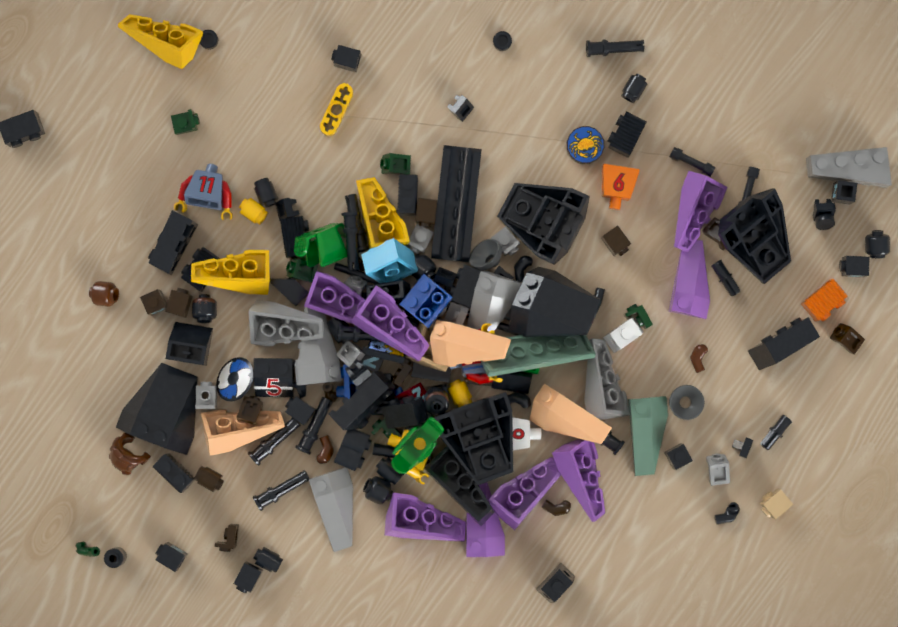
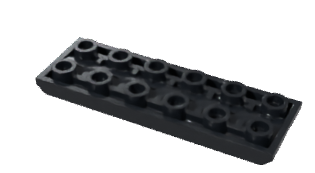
(456, 203)

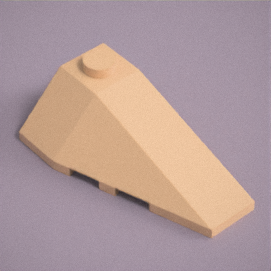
(460, 344)
(560, 415)
(227, 433)

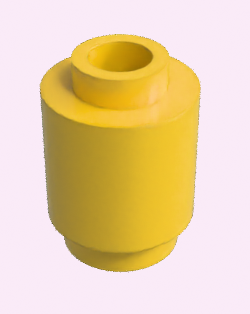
(253, 211)
(460, 393)

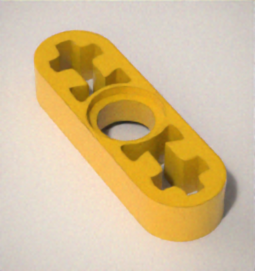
(347, 99)

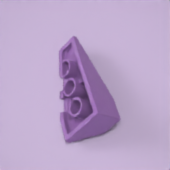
(697, 201)
(690, 287)
(333, 297)
(386, 322)
(579, 470)
(520, 495)
(417, 520)
(485, 539)

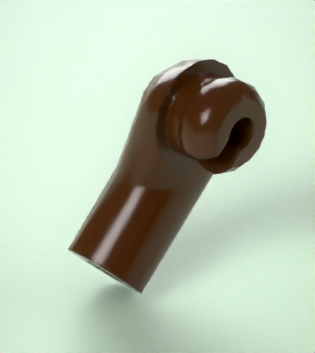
(696, 357)
(327, 451)

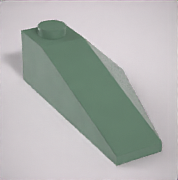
(647, 428)

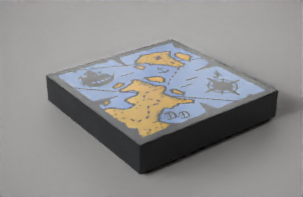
(382, 350)

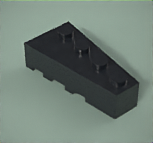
(459, 485)

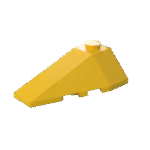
(167, 41)
(379, 215)
(238, 273)

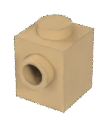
(775, 503)

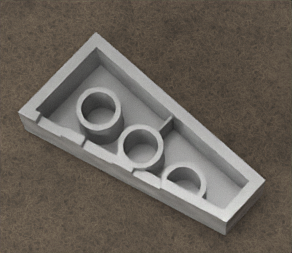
(857, 166)

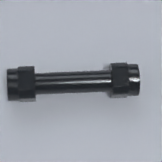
(707, 169)
(752, 174)

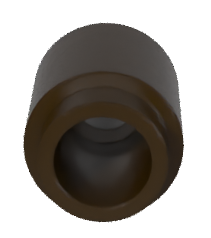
(209, 478)

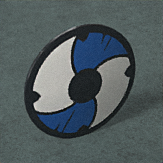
(235, 379)

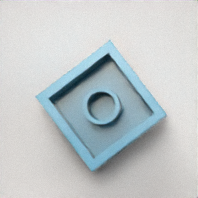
(389, 262)

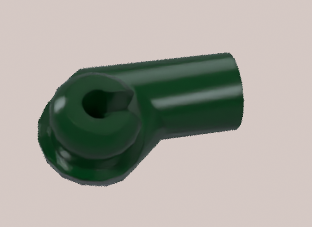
(87, 551)

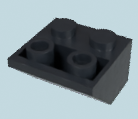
(189, 343)

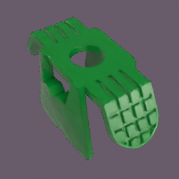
(325, 248)
(410, 455)

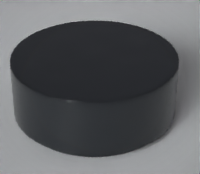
(209, 39)
(502, 41)
(824, 221)

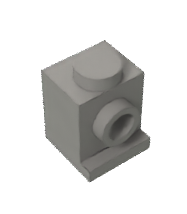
(211, 401)

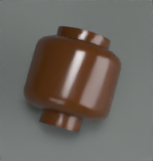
(104, 293)

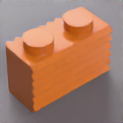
(824, 300)

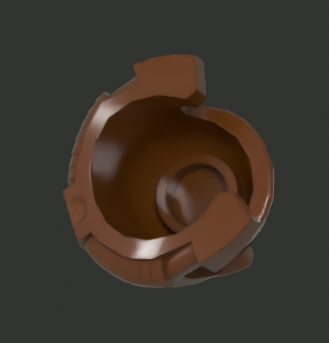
(123, 458)

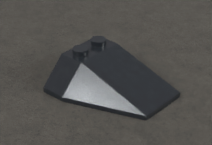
(545, 218)
(757, 234)
(552, 306)
(163, 410)
(481, 437)

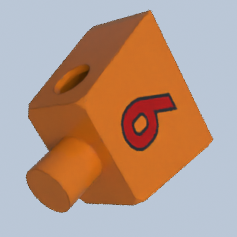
(618, 184)

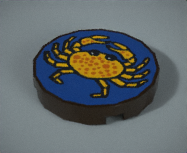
(585, 145)

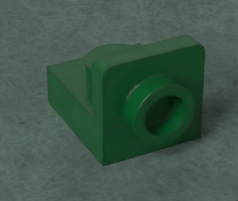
(185, 122)
(395, 164)
(299, 270)
(642, 317)
(387, 432)

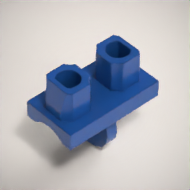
(348, 388)

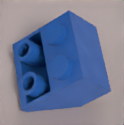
(426, 300)

